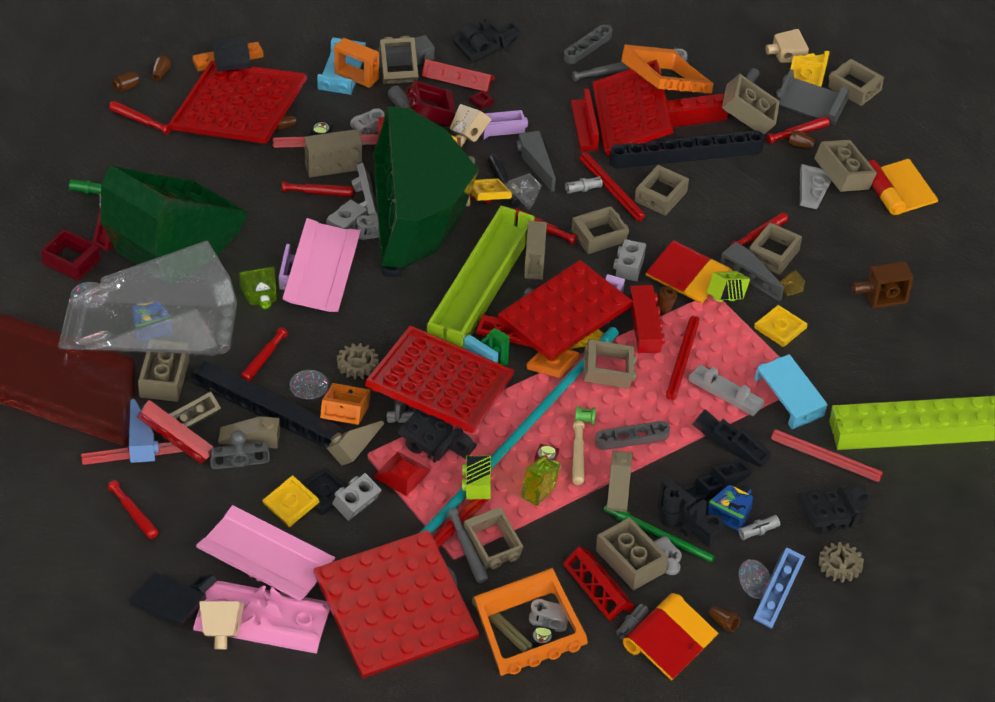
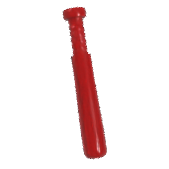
(137, 116)
(804, 128)
(332, 190)
(778, 220)
(553, 230)
(251, 370)
(138, 516)

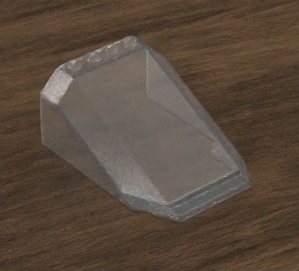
(158, 307)

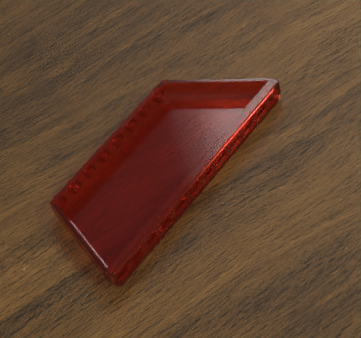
(65, 385)

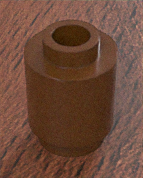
(125, 81)
(666, 299)

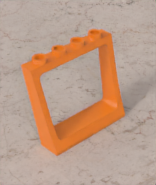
(638, 56)
(519, 593)

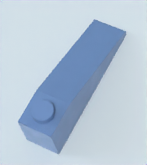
(141, 438)
(778, 587)

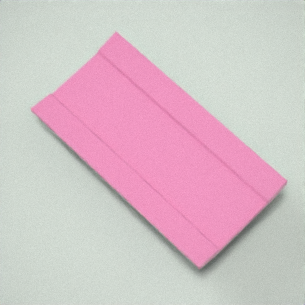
(321, 266)
(265, 552)
(273, 616)

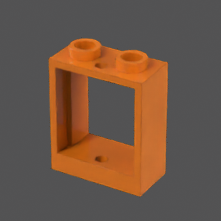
(362, 53)
(353, 404)

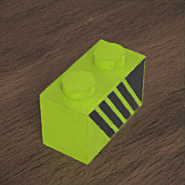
(728, 285)
(477, 477)

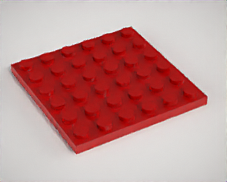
(238, 103)
(440, 378)
(395, 603)

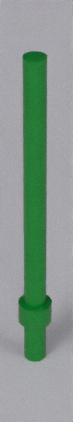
(621, 516)

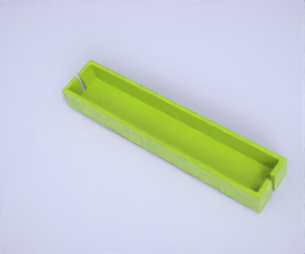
(480, 277)
(913, 422)

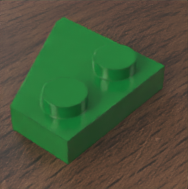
(500, 343)

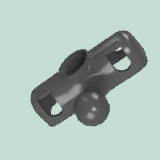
(239, 453)

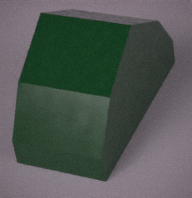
(418, 186)
(163, 213)

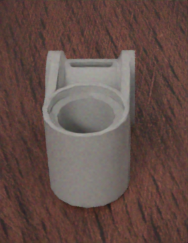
(368, 121)
(369, 226)
(674, 555)
(550, 615)

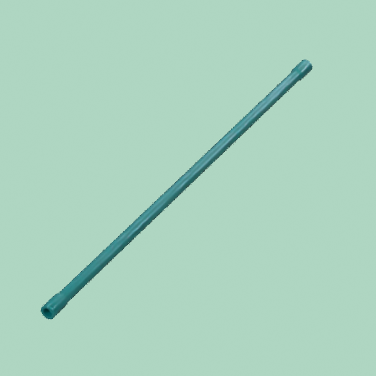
(440, 517)

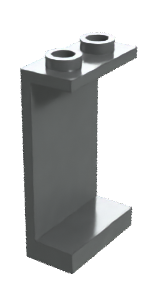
(811, 99)

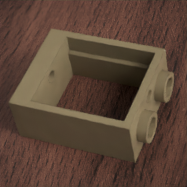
(403, 76)
(856, 94)
(661, 204)
(591, 244)
(535, 250)
(776, 263)
(606, 376)
(485, 521)

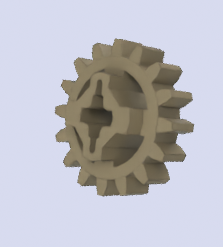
(357, 361)
(841, 562)

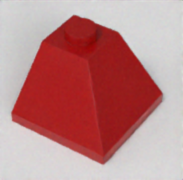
(402, 473)

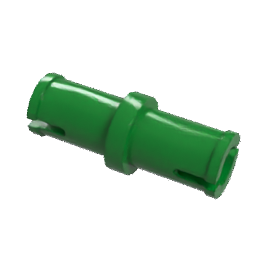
(85, 186)

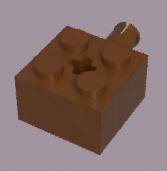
(886, 285)

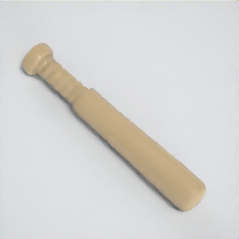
(578, 454)

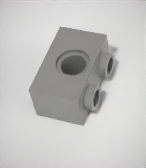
(346, 215)

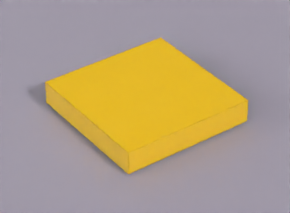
(490, 190)
(780, 325)
(290, 501)

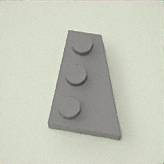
(813, 186)

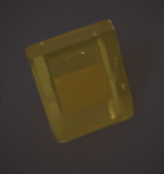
(793, 283)

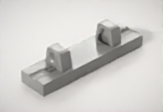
(364, 183)
(726, 390)

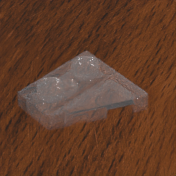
(525, 189)

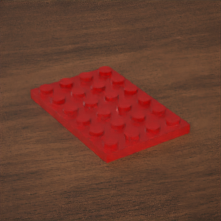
(631, 109)
(565, 310)

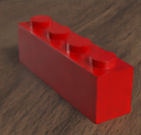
(697, 110)
(646, 319)

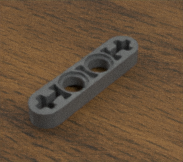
(574, 53)
(633, 437)

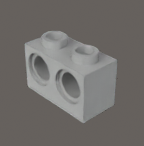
(630, 260)
(358, 498)

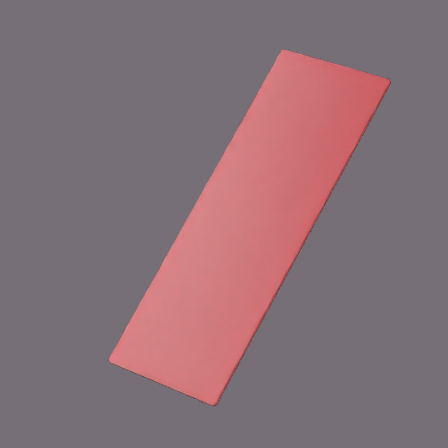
(719, 343)

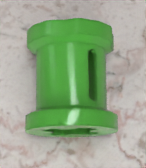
(585, 415)

